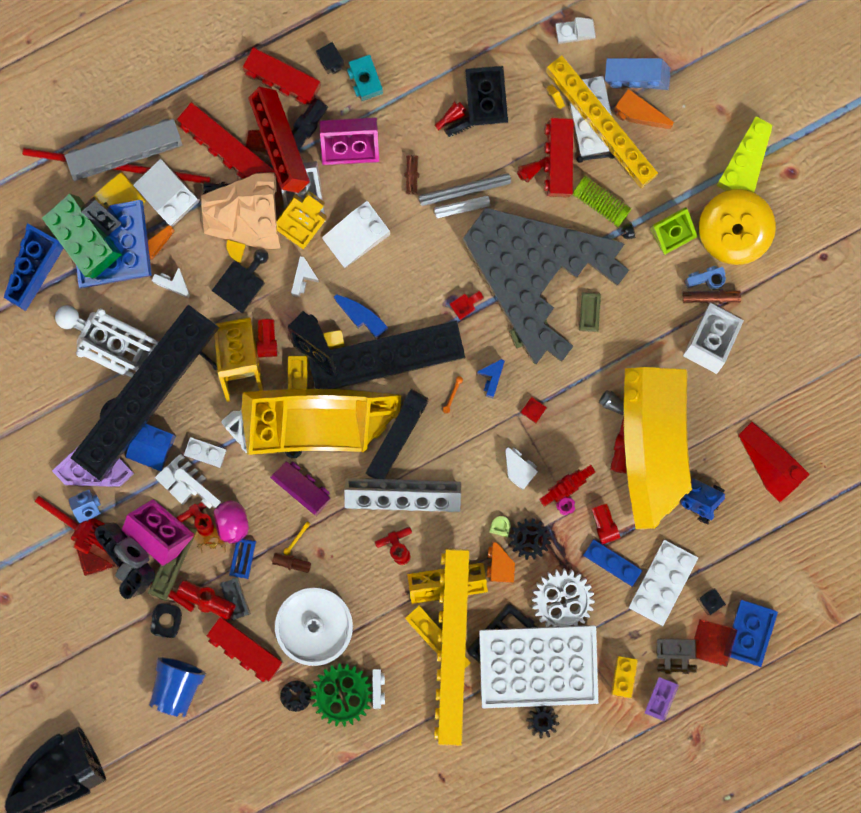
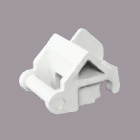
(234, 425)

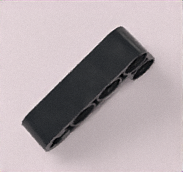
(138, 578)

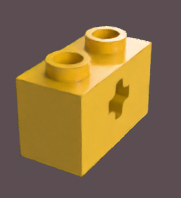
(624, 677)

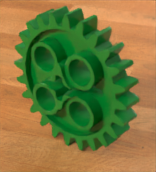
(325, 700)

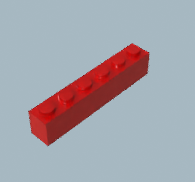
(278, 139)
(221, 143)

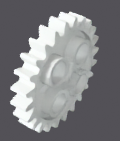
(559, 583)

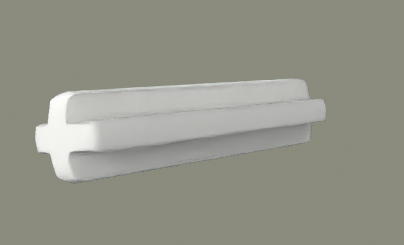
(461, 207)

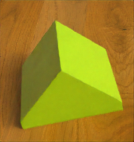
(674, 231)

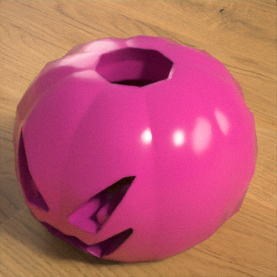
(231, 521)

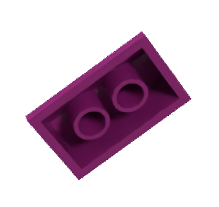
(301, 487)

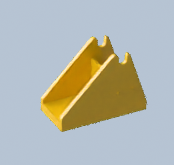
(236, 353)

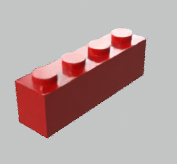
(281, 76)
(560, 157)
(244, 649)

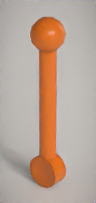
(459, 380)

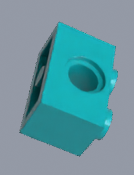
(361, 67)

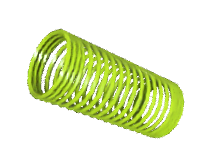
(616, 219)

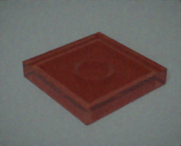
(714, 642)

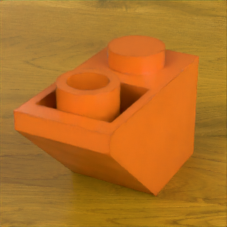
(502, 566)

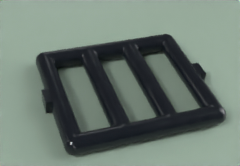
(497, 623)

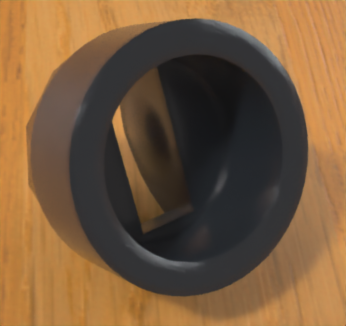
(630, 233)

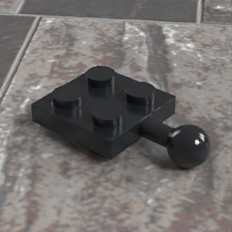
(240, 285)

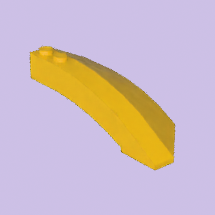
(315, 419)
(656, 442)

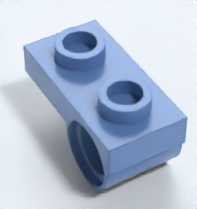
(697, 278)

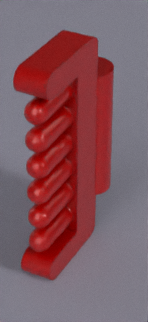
(81, 535)

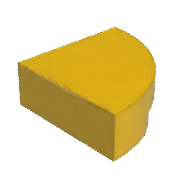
(556, 96)
(236, 250)

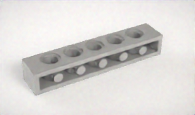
(402, 495)

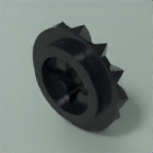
(295, 705)

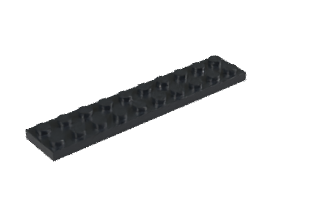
(144, 392)

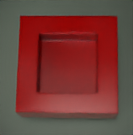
(533, 410)

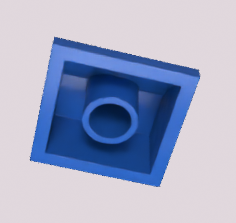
(151, 447)

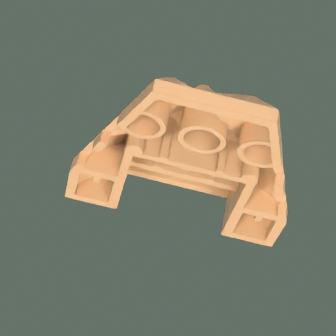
(244, 212)

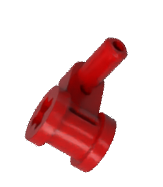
(195, 510)
(393, 538)

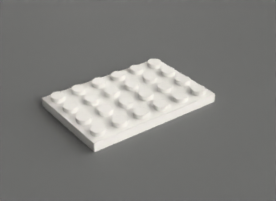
(538, 666)

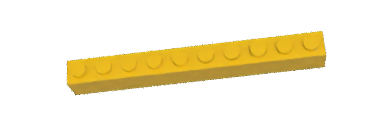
(453, 646)

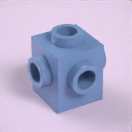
(85, 506)

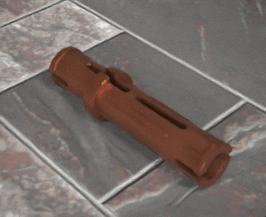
(711, 296)

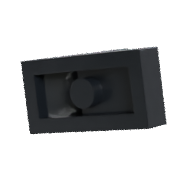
(101, 215)

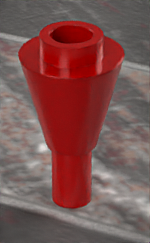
(454, 113)
(528, 171)

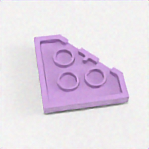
(73, 474)

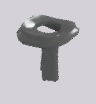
(129, 561)

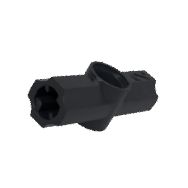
(308, 122)

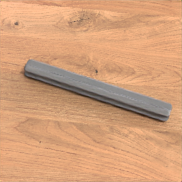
(465, 189)

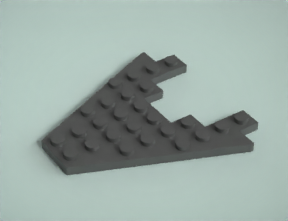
(520, 261)

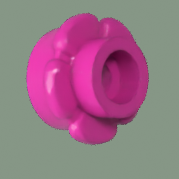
(565, 511)

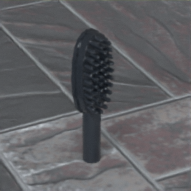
(458, 126)

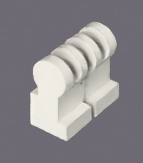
(167, 480)

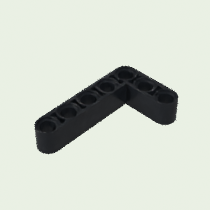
(398, 434)

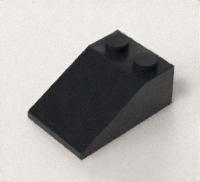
(486, 95)
(309, 339)

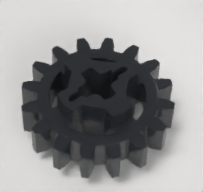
(524, 531)

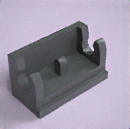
(234, 593)

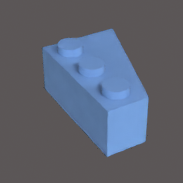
(638, 73)

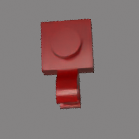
(464, 306)

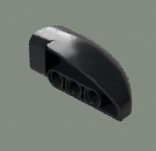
(56, 774)

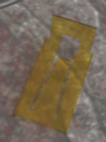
(212, 544)

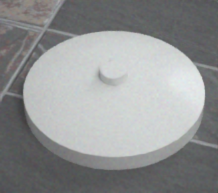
(313, 626)

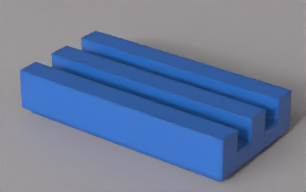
(250, 559)

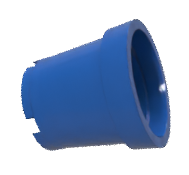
(175, 686)

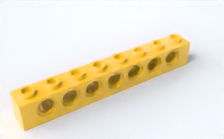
(601, 122)

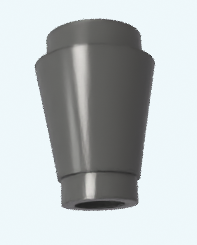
(612, 402)

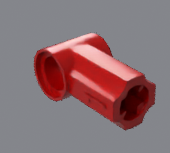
(267, 344)
(606, 528)

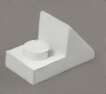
(575, 30)
(303, 272)
(177, 285)

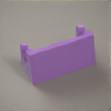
(661, 699)

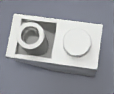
(519, 470)

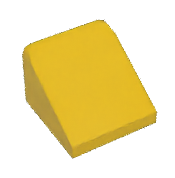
(334, 339)

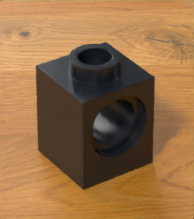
(330, 58)
(711, 601)

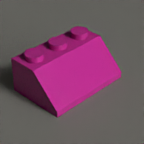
(349, 141)
(157, 531)

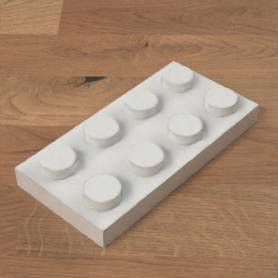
(587, 139)
(663, 582)

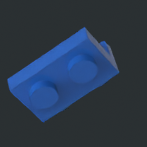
(702, 499)

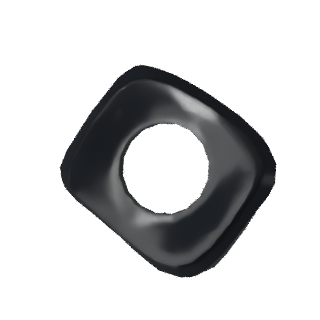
(157, 629)

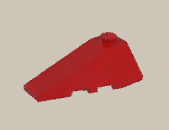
(777, 469)

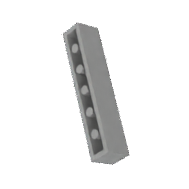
(123, 149)

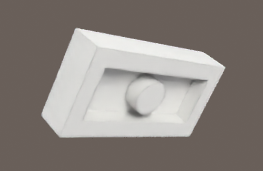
(205, 452)
(378, 680)

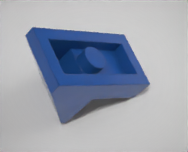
(492, 371)

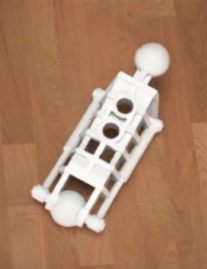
(68, 317)

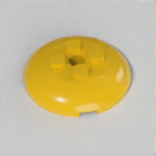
(733, 208)

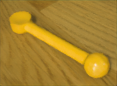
(287, 551)

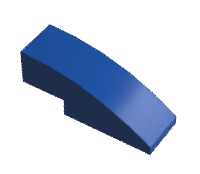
(361, 316)

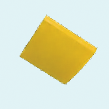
(118, 191)

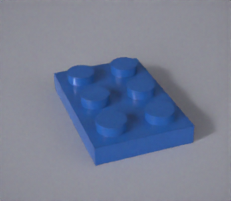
(753, 634)

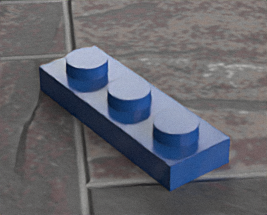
(612, 563)

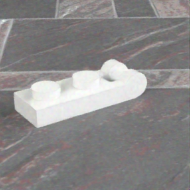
(195, 488)

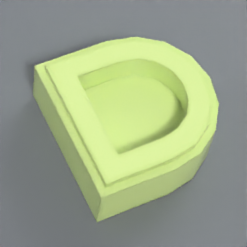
(500, 526)

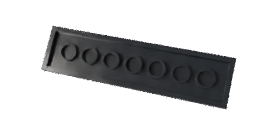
(391, 356)

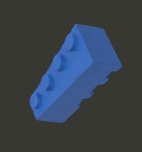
(32, 266)

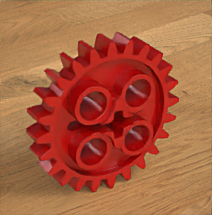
(567, 485)

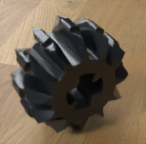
(543, 728)

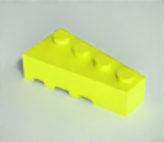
(748, 158)

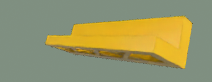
(430, 590)

